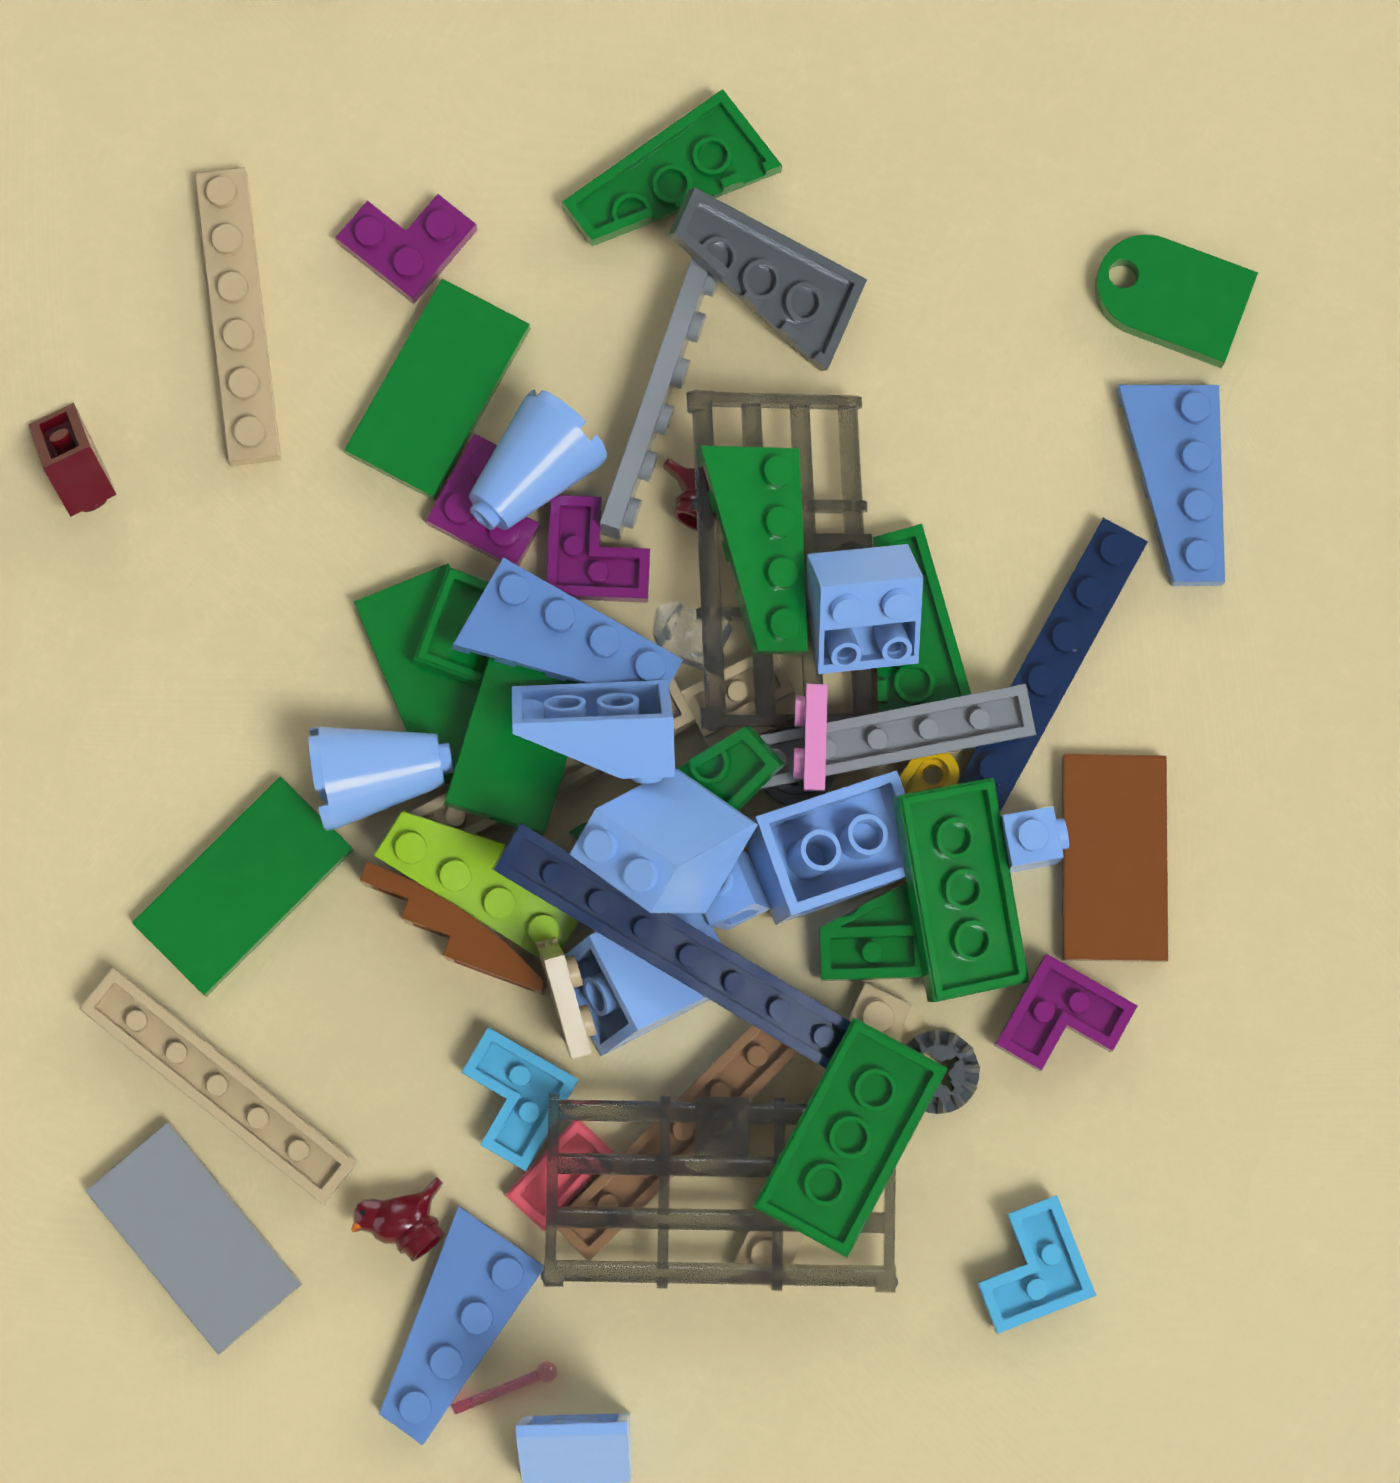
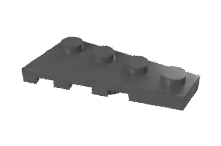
(776, 277)

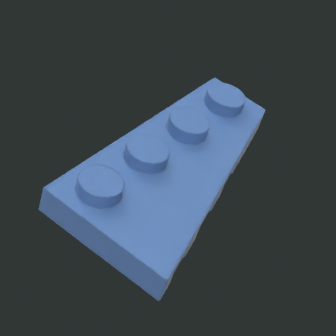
(1181, 471)
(549, 631)
(461, 1315)

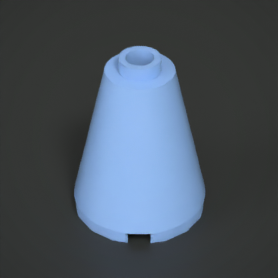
(534, 461)
(373, 770)

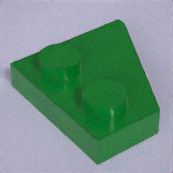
(872, 941)

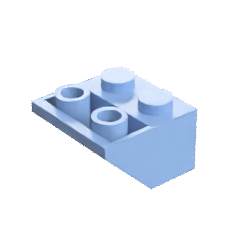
(864, 608)

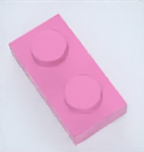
(811, 760)

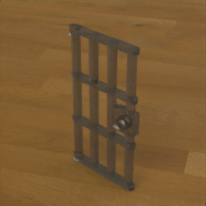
(851, 506)
(719, 1152)

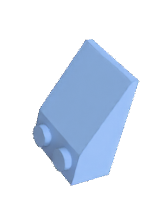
(605, 725)
(828, 847)
(575, 1448)

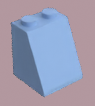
(665, 844)
(629, 993)

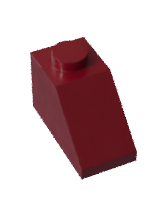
(72, 460)

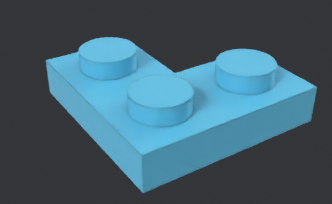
(526, 1085)
(1051, 1272)

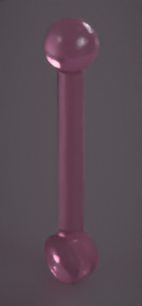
(545, 1372)

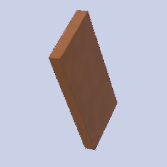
(1115, 858)

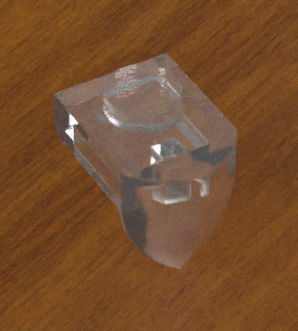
(680, 632)

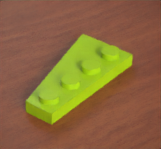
(460, 870)

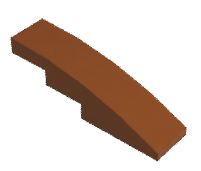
(469, 941)

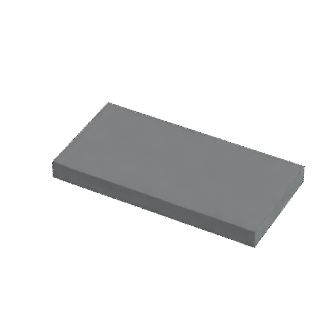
(193, 1238)

